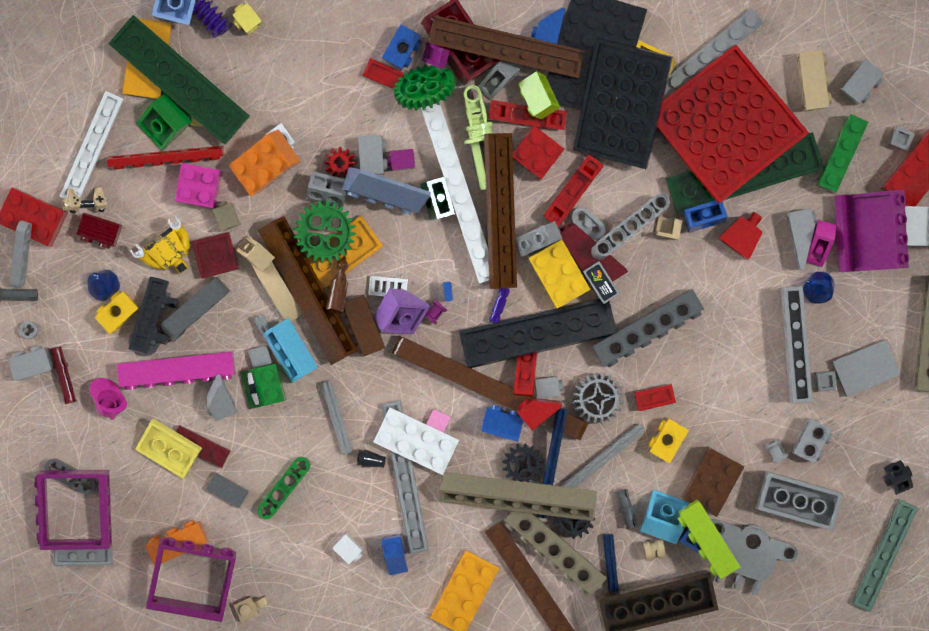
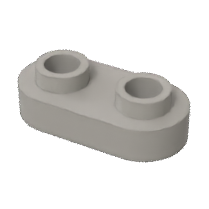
(588, 223)

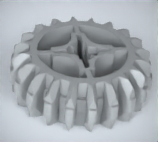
(615, 396)

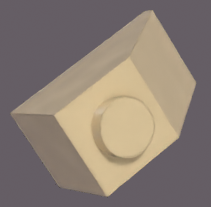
(255, 253)

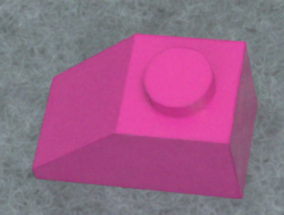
(821, 243)

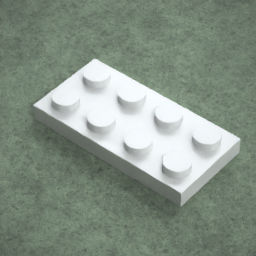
(416, 441)

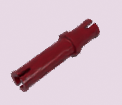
(63, 374)

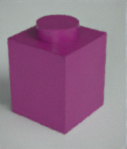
(401, 160)

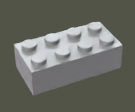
(799, 500)

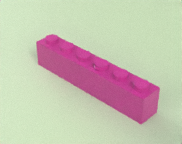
(176, 369)

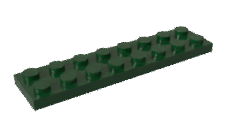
(179, 79)
(797, 161)

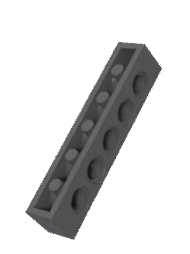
(687, 299)

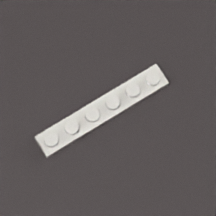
(93, 144)

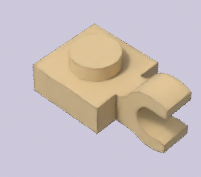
(249, 608)

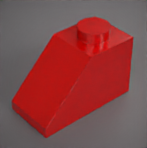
(537, 411)

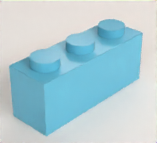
(290, 350)

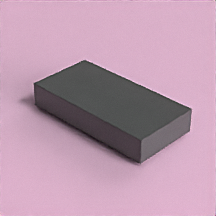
(227, 490)

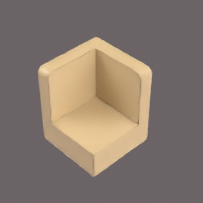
(668, 228)

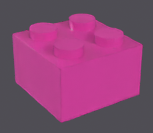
(198, 185)

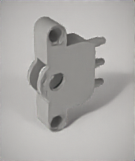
(754, 561)

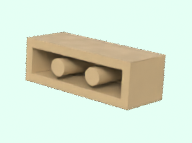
(813, 80)

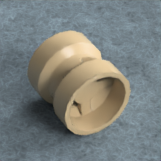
(654, 550)

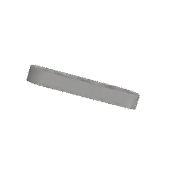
(20, 254)

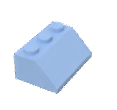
(174, 11)

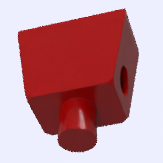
(743, 235)

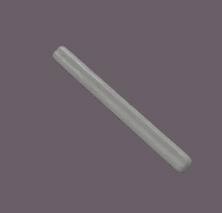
(604, 457)

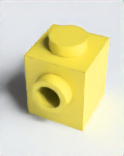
(246, 18)

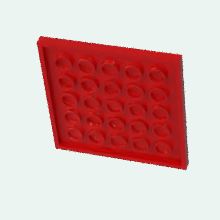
(728, 124)

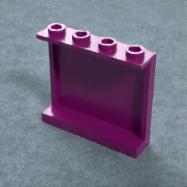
(872, 231)

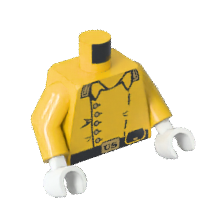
(167, 249)

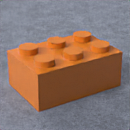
(264, 162)

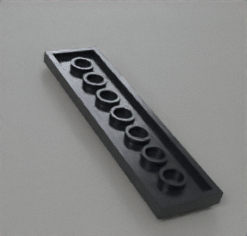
(537, 333)

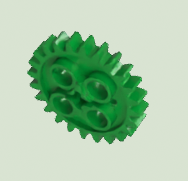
(424, 87)
(323, 248)

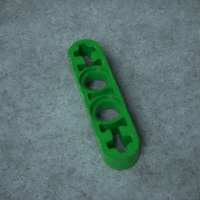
(282, 486)

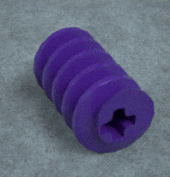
(210, 18)

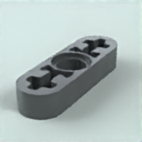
(80, 487)

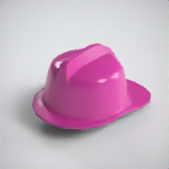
(107, 397)

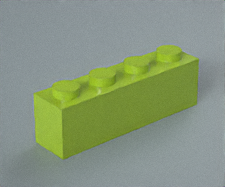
(709, 540)

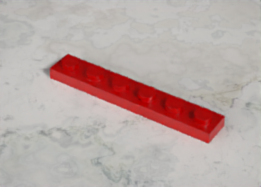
(157, 158)

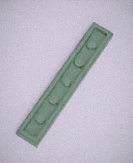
(884, 555)

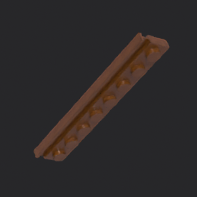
(506, 46)
(500, 210)

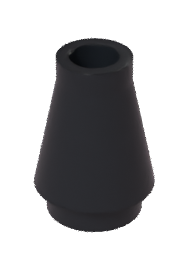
(369, 459)

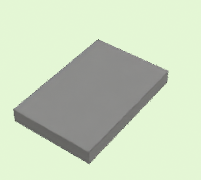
(866, 368)

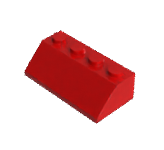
(912, 173)

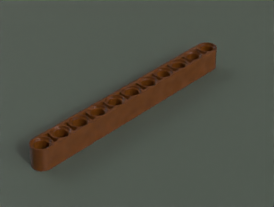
(476, 381)

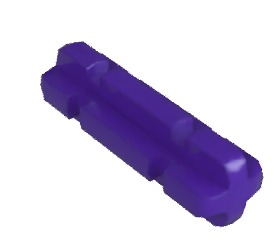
(499, 305)

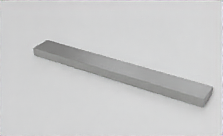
(408, 495)

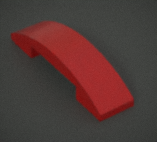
(519, 115)
(573, 190)

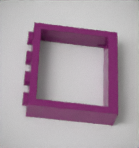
(42, 516)
(189, 608)

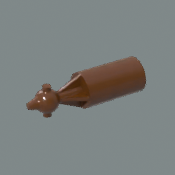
(338, 289)

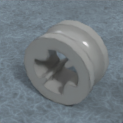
(25, 325)

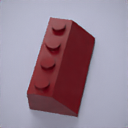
(464, 64)

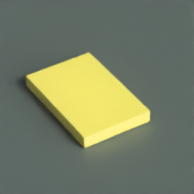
(168, 448)

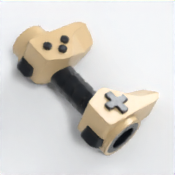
(73, 202)

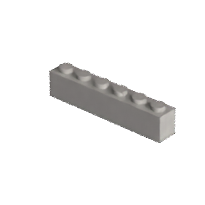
(796, 344)

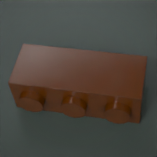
(363, 326)

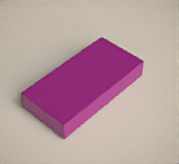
(435, 55)

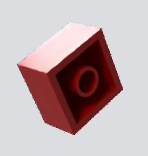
(537, 152)

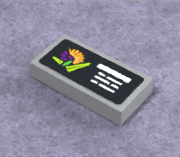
(601, 282)

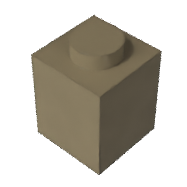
(226, 216)

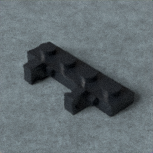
(145, 330)

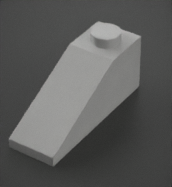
(801, 232)

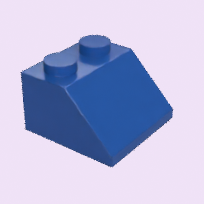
(502, 423)

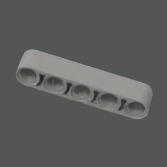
(636, 220)

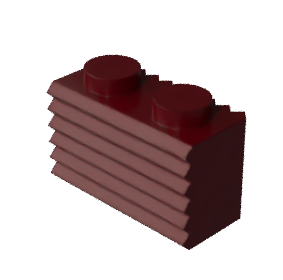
(100, 230)

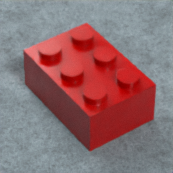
(44, 217)

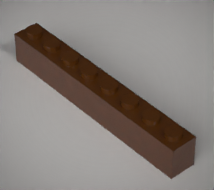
(307, 290)

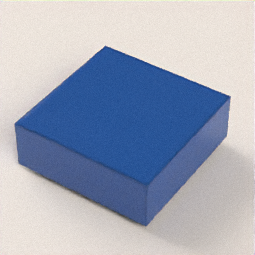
(448, 291)

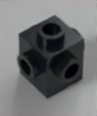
(898, 477)

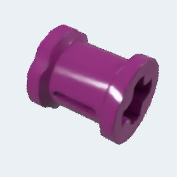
(435, 311)

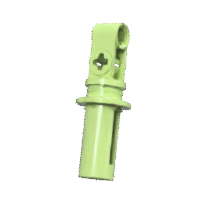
(477, 129)

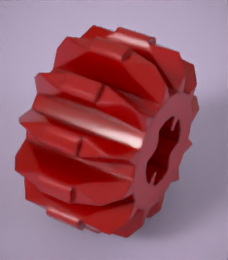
(343, 156)

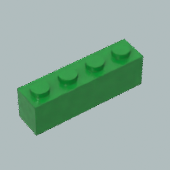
(842, 153)

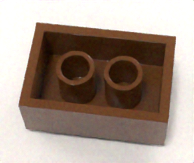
(713, 481)

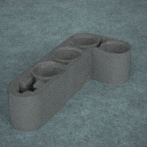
(194, 309)

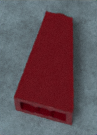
(580, 246)

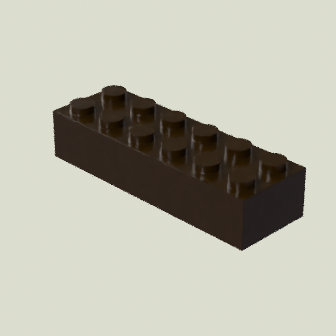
(657, 602)

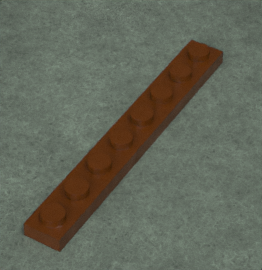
(527, 578)

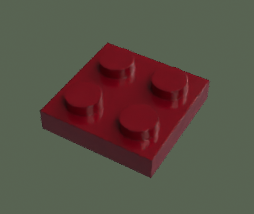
(215, 255)

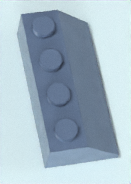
(385, 190)

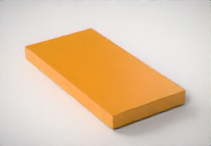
(136, 82)
(365, 245)

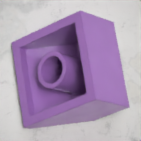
(400, 312)

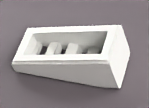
(372, 284)

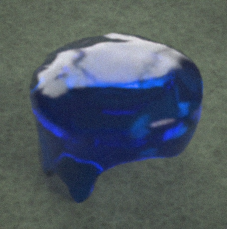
(103, 284)
(819, 287)

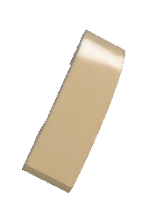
(279, 292)

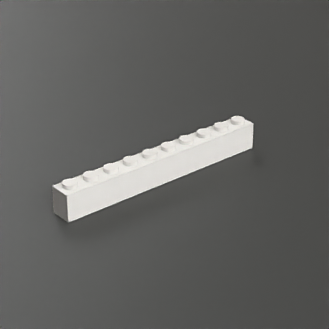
(458, 190)

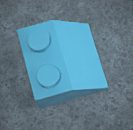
(661, 517)

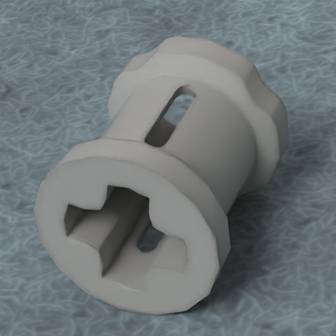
(776, 451)

